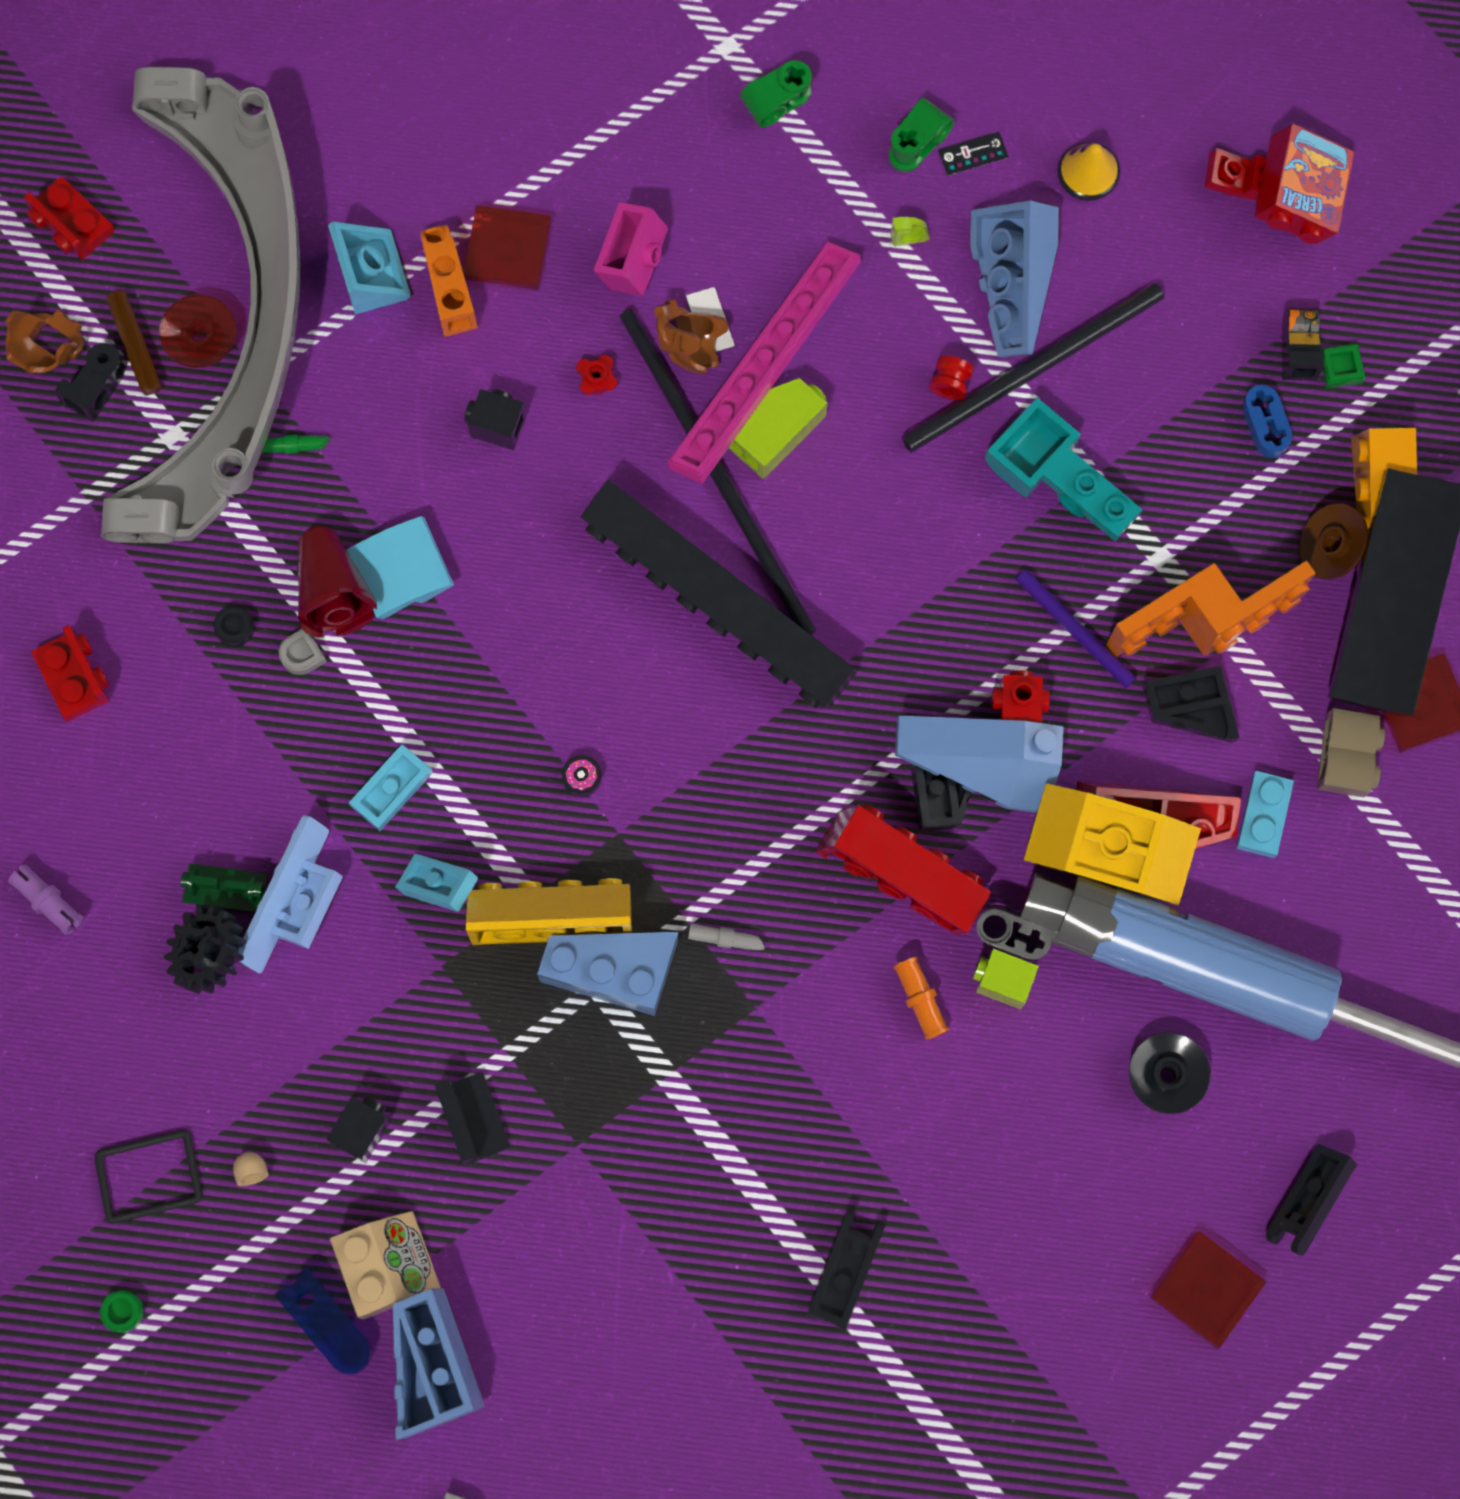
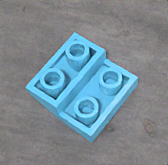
(401, 566)

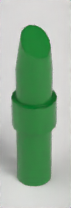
(293, 444)

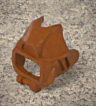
(694, 340)
(25, 353)

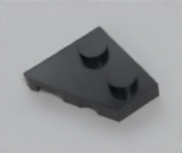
(1193, 703)
(938, 800)

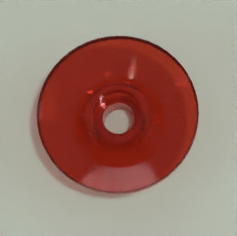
(190, 317)

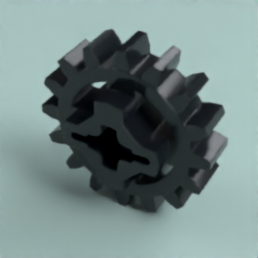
(205, 949)

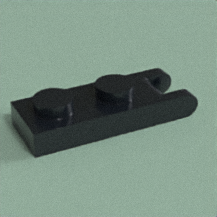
(1311, 1198)
(845, 1273)

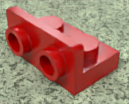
(70, 217)
(70, 674)

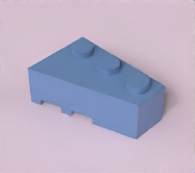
(611, 967)
(431, 1365)

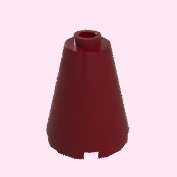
(330, 586)

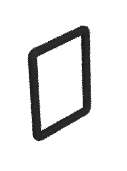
(110, 1217)

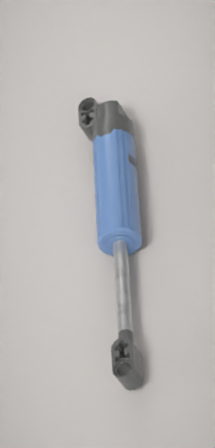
(1197, 961)

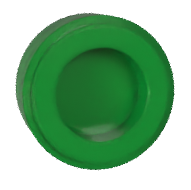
(121, 1311)

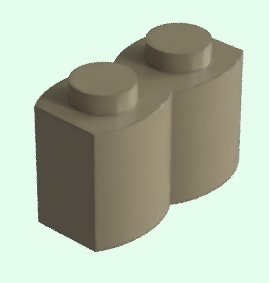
(1349, 753)

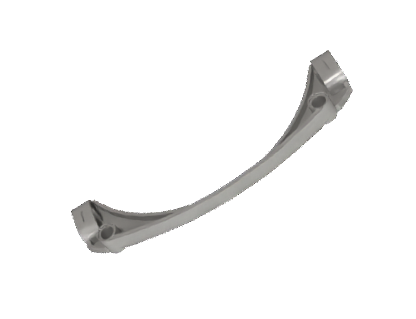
(252, 172)

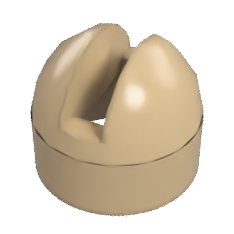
(249, 1169)

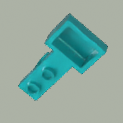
(1041, 450)

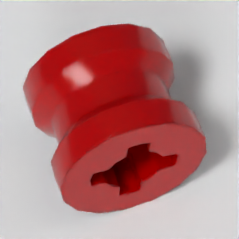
(951, 377)

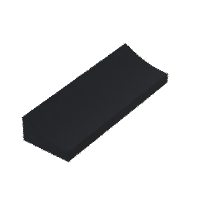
(1398, 593)

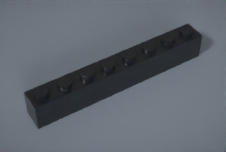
(719, 594)

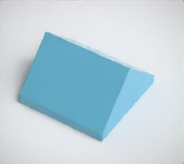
(369, 265)

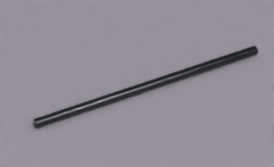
(718, 475)

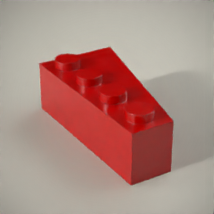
(904, 868)

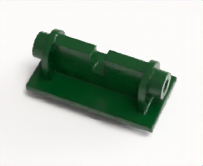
(223, 887)

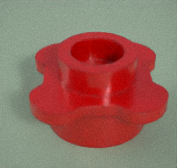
(592, 385)

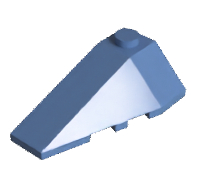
(1016, 262)
(988, 756)

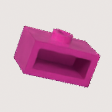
(631, 249)

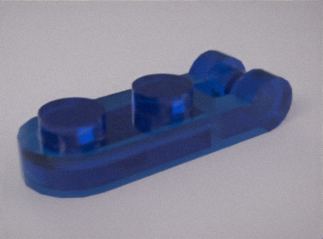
(326, 1324)

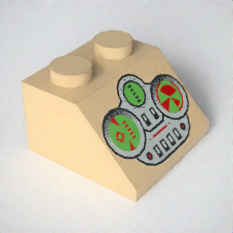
(384, 1263)

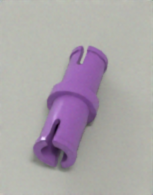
(45, 899)

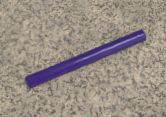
(1076, 629)

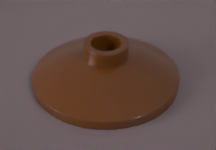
(1323, 535)

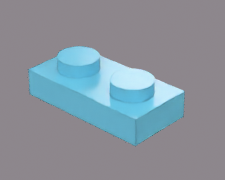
(390, 787)
(1264, 814)
(436, 882)

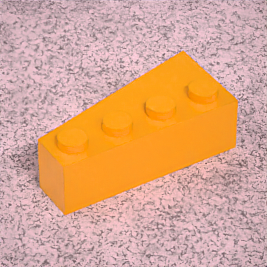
(1372, 454)

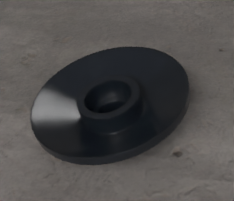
(1189, 1069)

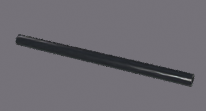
(1032, 368)

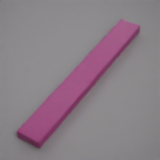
(764, 362)

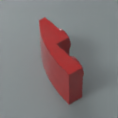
(1234, 174)

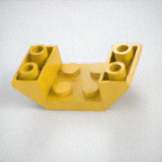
(1112, 843)

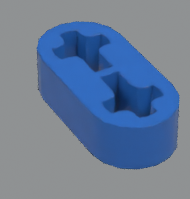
(1274, 418)

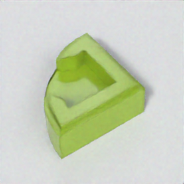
(908, 231)

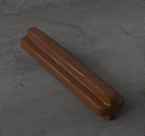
(133, 342)

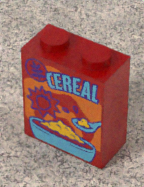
(1304, 184)

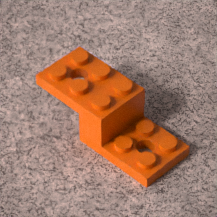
(1210, 611)

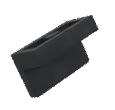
(472, 1118)

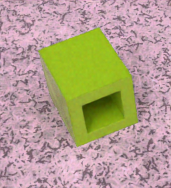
(1005, 978)

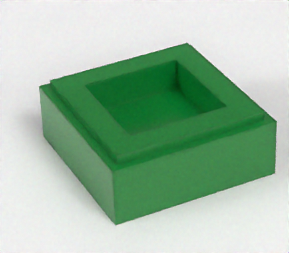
(1342, 366)

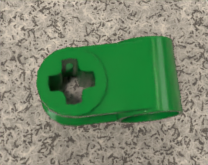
(773, 97)
(918, 135)

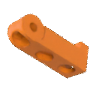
(448, 281)

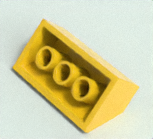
(537, 912)

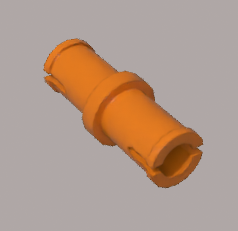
(921, 998)

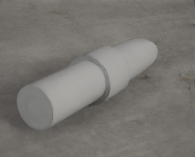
(725, 937)

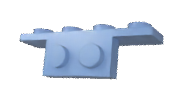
(294, 897)

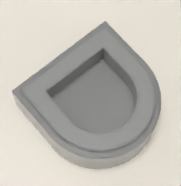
(300, 653)

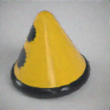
(1088, 171)

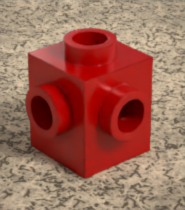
(1021, 697)

